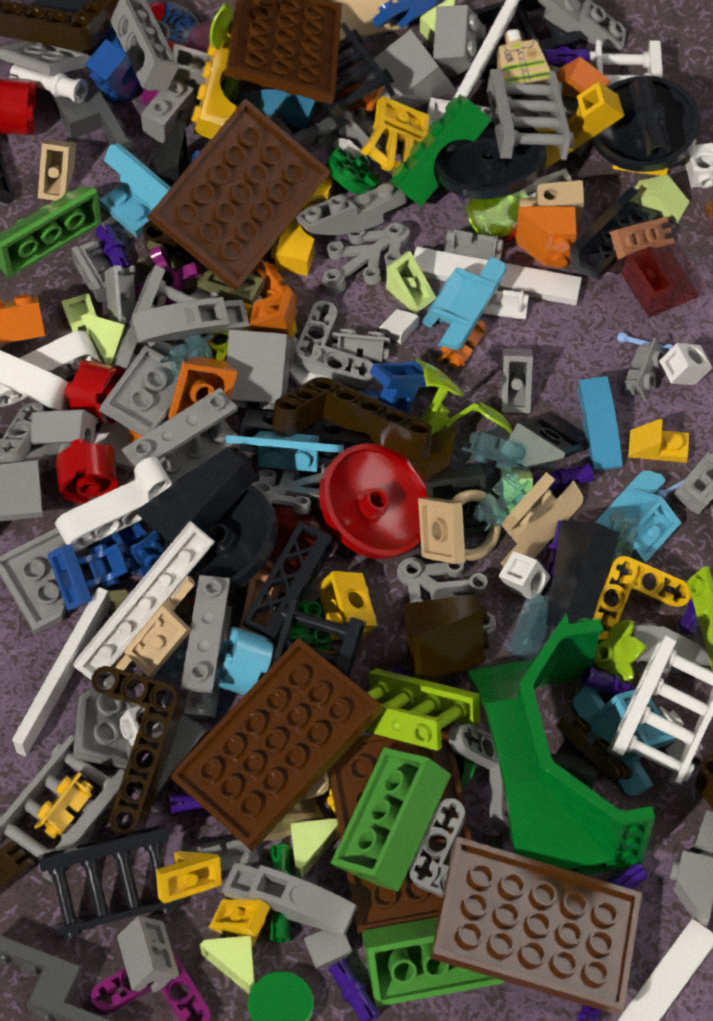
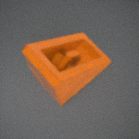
(578, 77)
(274, 314)

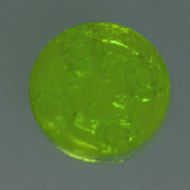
(494, 216)

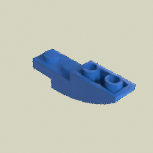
(403, 12)

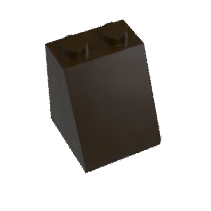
(445, 636)

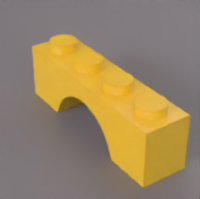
(214, 106)
(596, 111)
(295, 246)

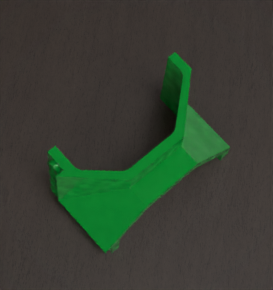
(549, 809)

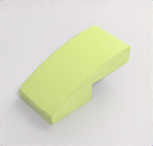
(75, 308)

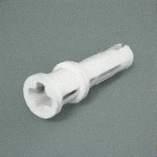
(58, 84)

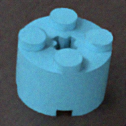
(242, 660)

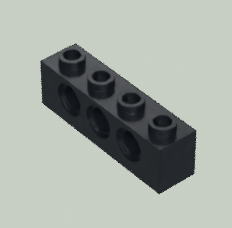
(327, 431)

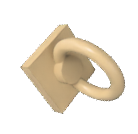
(444, 530)

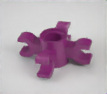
(180, 276)

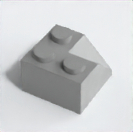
(457, 38)

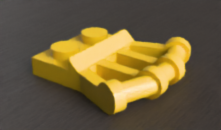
(397, 123)

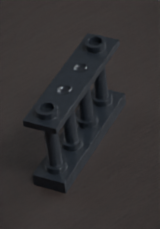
(489, 14)
(382, 77)
(348, 632)
(88, 857)

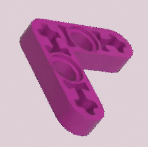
(108, 985)

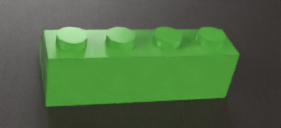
(48, 229)
(391, 818)
(402, 965)

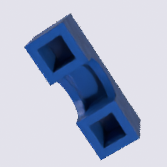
(113, 73)

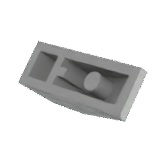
(686, 648)

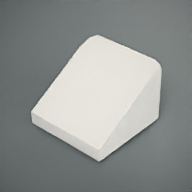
(400, 325)

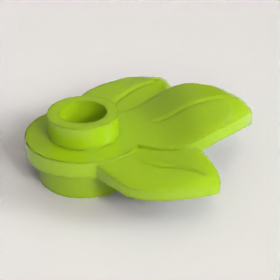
(621, 651)

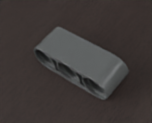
(187, 737)

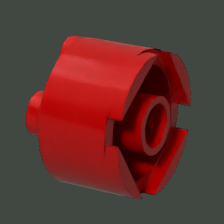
(17, 107)
(91, 387)
(86, 471)

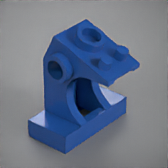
(399, 389)
(143, 554)
(106, 566)

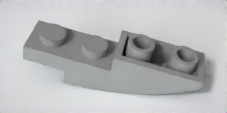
(586, 20)
(348, 216)
(189, 318)
(291, 896)

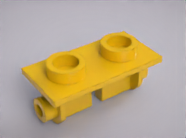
(70, 794)

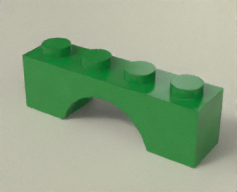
(459, 122)

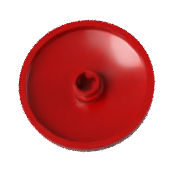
(372, 501)

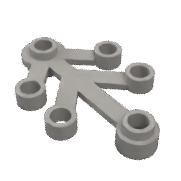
(393, 236)
(290, 486)
(441, 589)

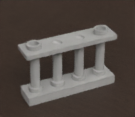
(505, 121)
(152, 287)
(186, 430)
(209, 627)
(93, 811)

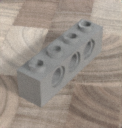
(144, 44)

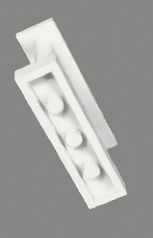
(650, 60)
(639, 712)

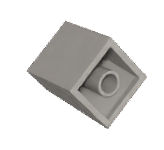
(413, 72)
(261, 365)

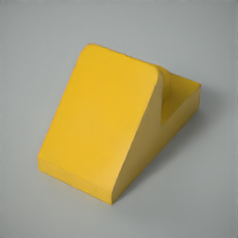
(656, 444)
(188, 875)
(240, 918)

